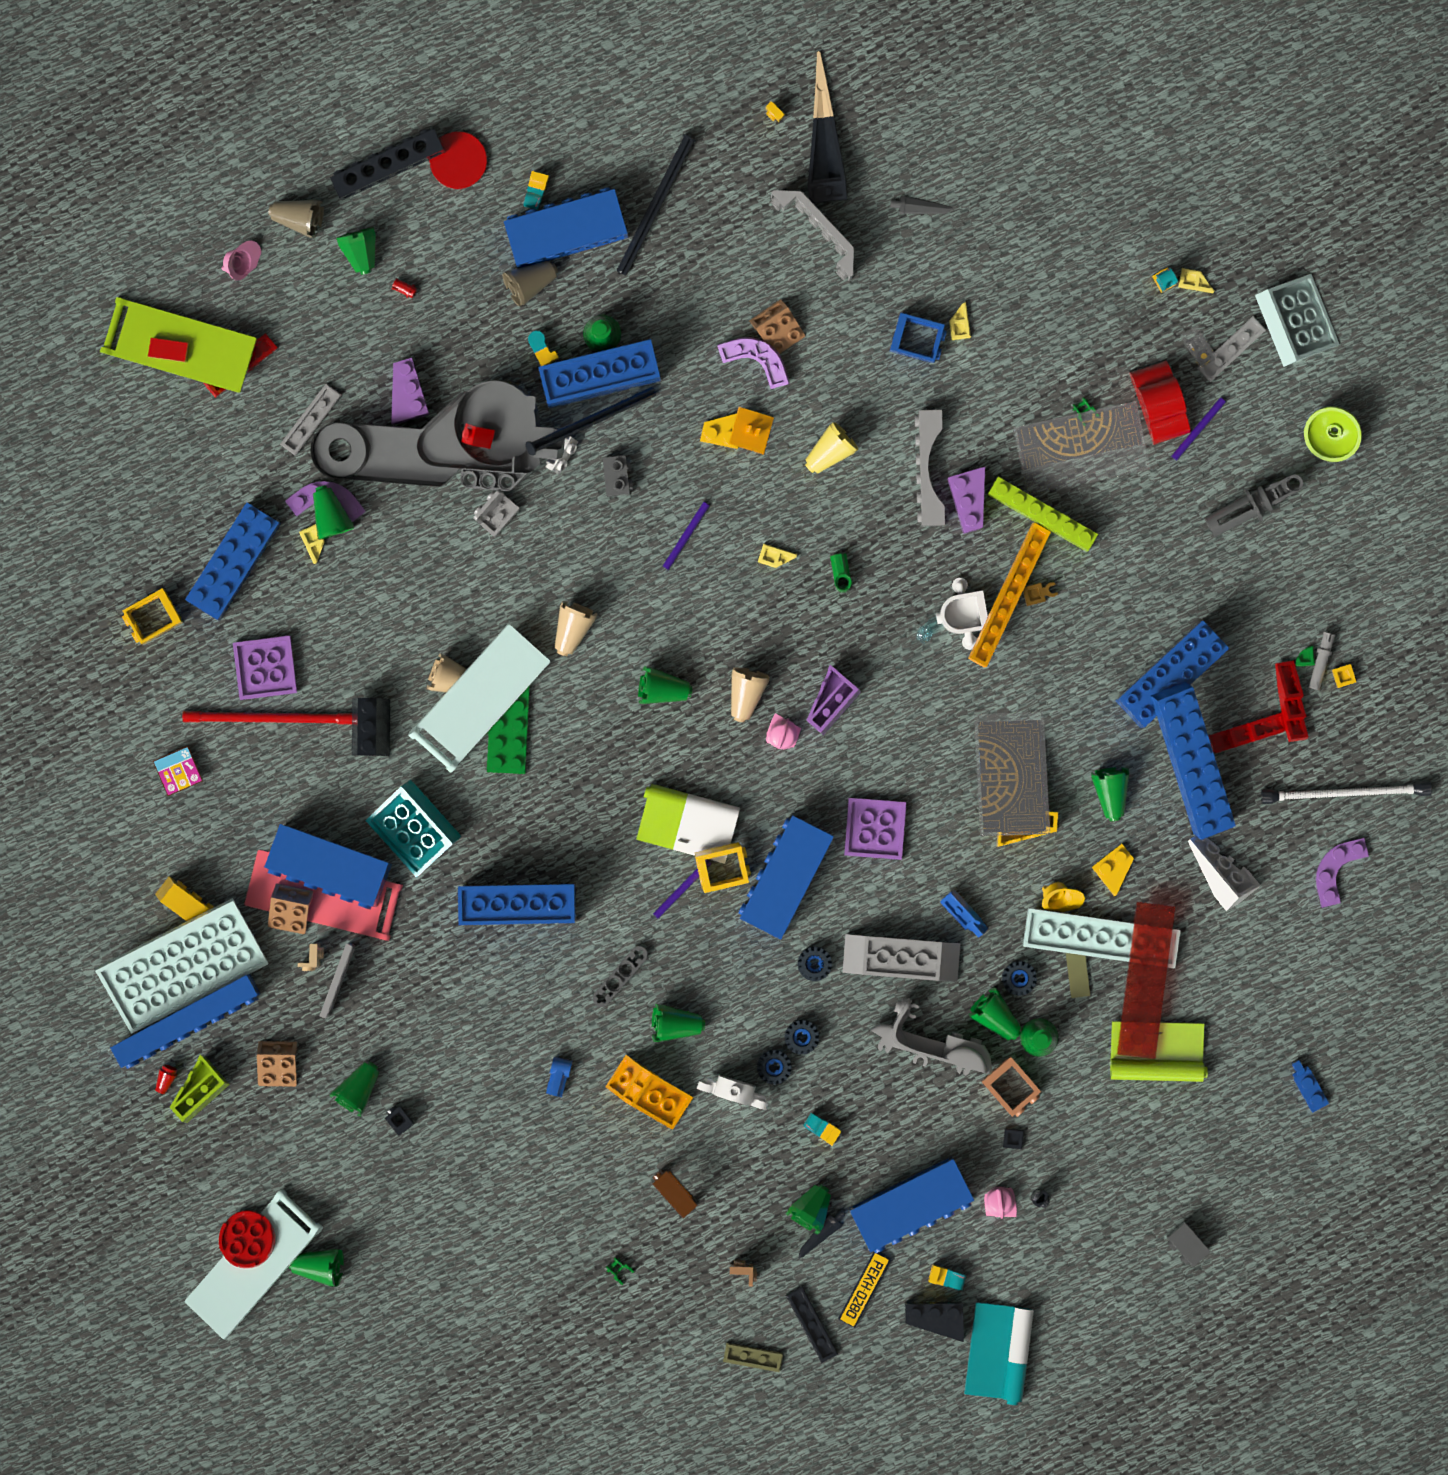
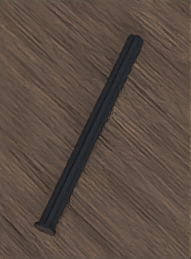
(655, 205)
(533, 447)

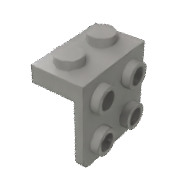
(496, 513)

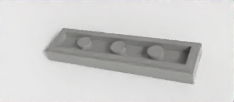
(1233, 348)
(310, 419)

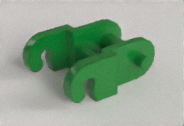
(1081, 404)
(617, 1261)

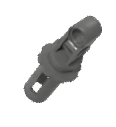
(1260, 500)

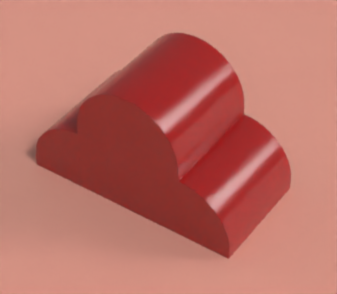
(1161, 402)

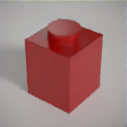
(477, 436)

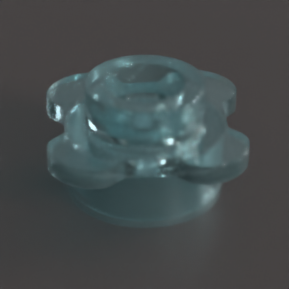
(924, 634)

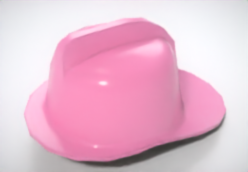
(242, 260)
(782, 733)
(1000, 1202)

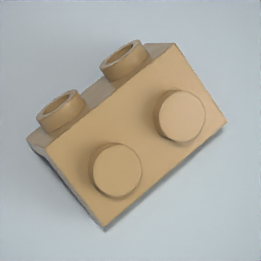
(315, 954)

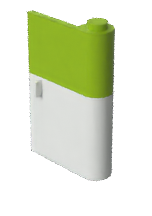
(686, 821)

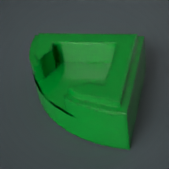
(1305, 658)

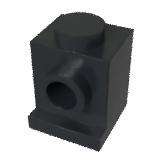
(401, 1127)

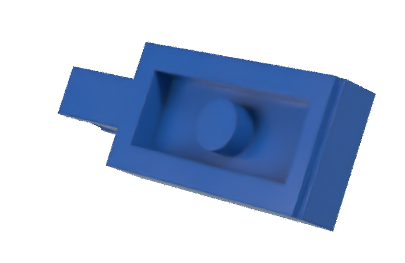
(963, 913)
(1309, 1087)

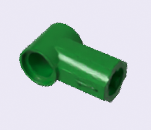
(841, 571)

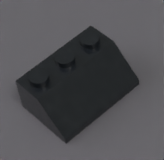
(370, 727)

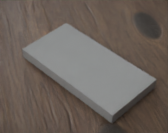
(337, 980)

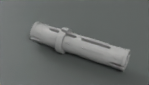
(1321, 661)

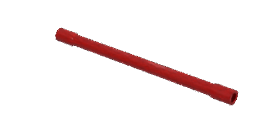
(198, 716)

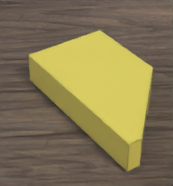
(774, 556)

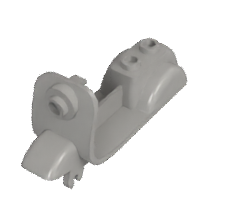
(955, 1050)

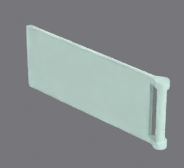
(481, 696)
(232, 1291)

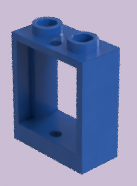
(936, 352)

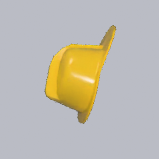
(1060, 898)

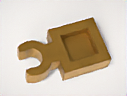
(1036, 594)

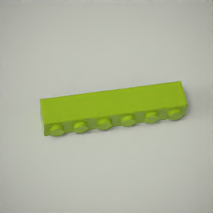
(1042, 514)

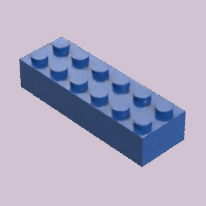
(233, 561)

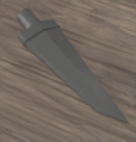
(915, 206)

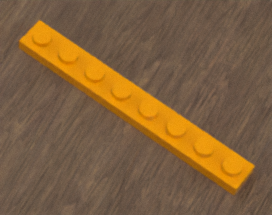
(1009, 595)

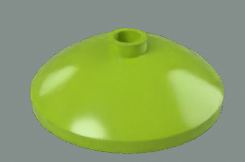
(1328, 444)

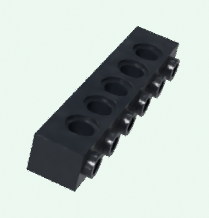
(433, 149)

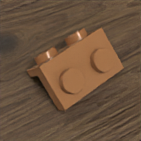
(740, 1267)

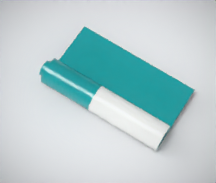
(999, 1352)

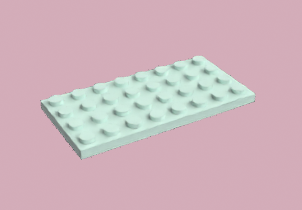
(181, 966)

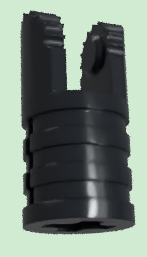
(1036, 1195)

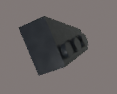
(937, 1317)

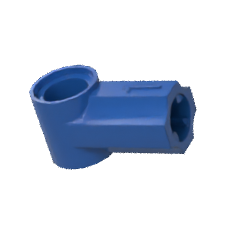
(559, 1073)

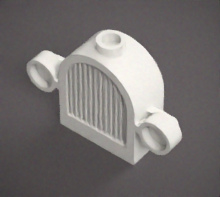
(963, 613)
(734, 1091)

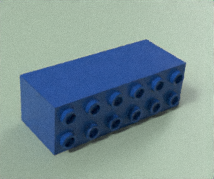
(566, 228)
(599, 374)
(1180, 664)
(327, 867)
(785, 877)
(517, 904)
(911, 1205)

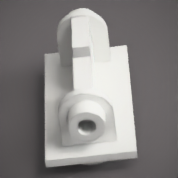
(559, 465)

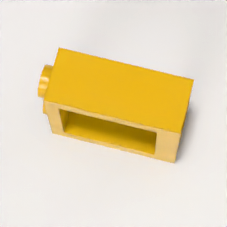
(168, 605)
(701, 856)

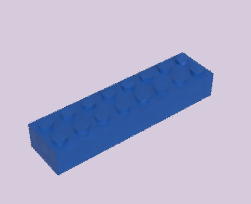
(1193, 760)
(186, 1020)

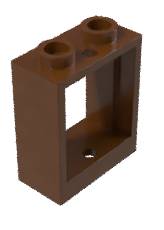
(674, 1192)

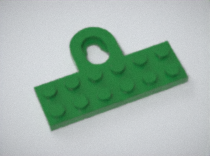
(509, 739)

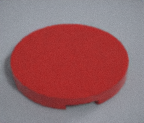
(461, 163)
(247, 1239)

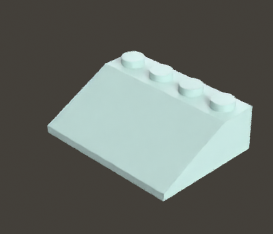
(1297, 319)

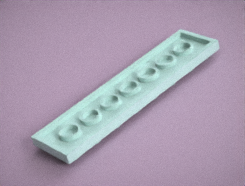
(1084, 935)

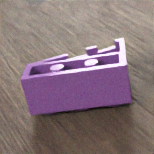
(407, 394)
(968, 498)
(832, 700)

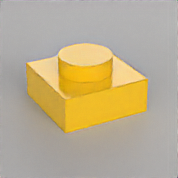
(774, 112)
(1344, 676)

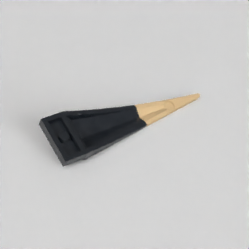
(826, 170)

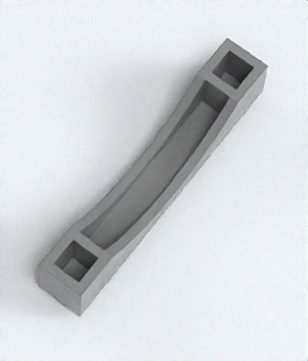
(932, 509)

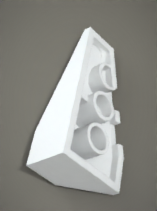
(1225, 880)

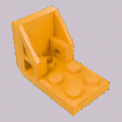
(648, 1092)

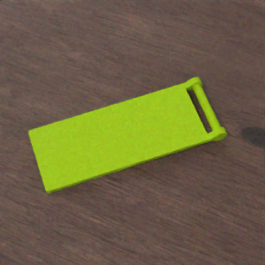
(214, 353)

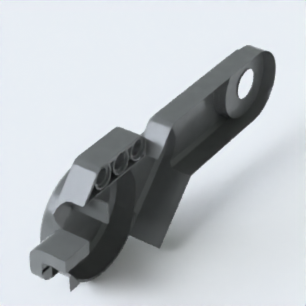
(436, 452)

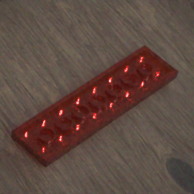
(1145, 980)

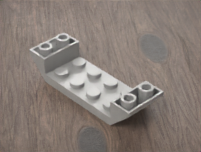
(785, 199)
(901, 958)

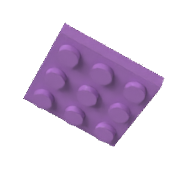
(265, 667)
(875, 828)

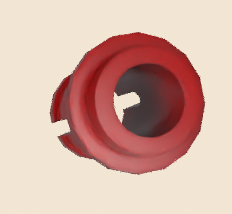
(404, 288)

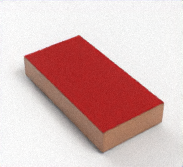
(168, 350)

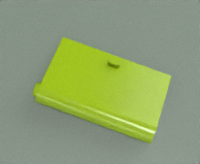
(1177, 1055)

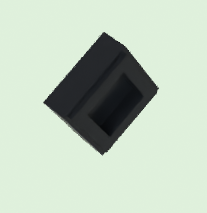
(1013, 1138)

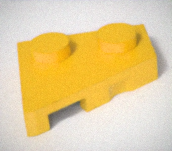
(718, 431)
(1114, 868)

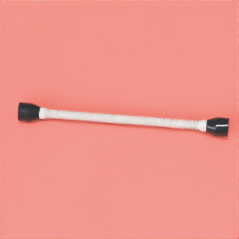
(1421, 788)

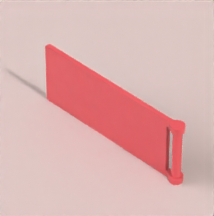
(323, 907)

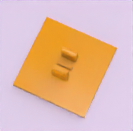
(751, 430)

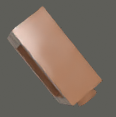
(997, 1072)

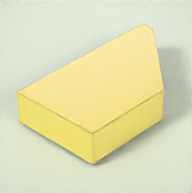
(1194, 281)
(960, 324)
(312, 542)

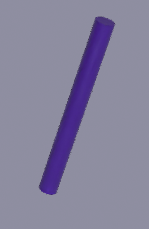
(1197, 430)
(686, 535)
(678, 892)

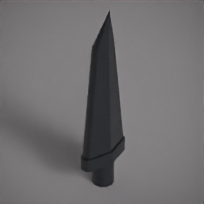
(830, 1226)

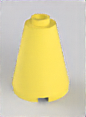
(830, 449)

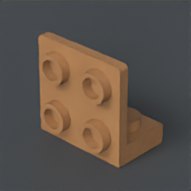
(778, 326)
(289, 908)
(276, 1063)

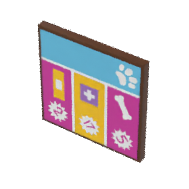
(177, 771)

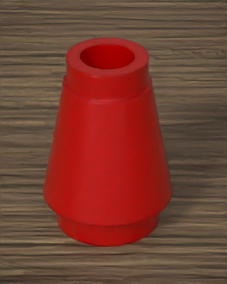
(165, 1078)

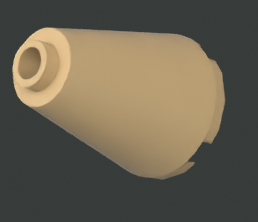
(572, 627)
(444, 674)
(746, 692)

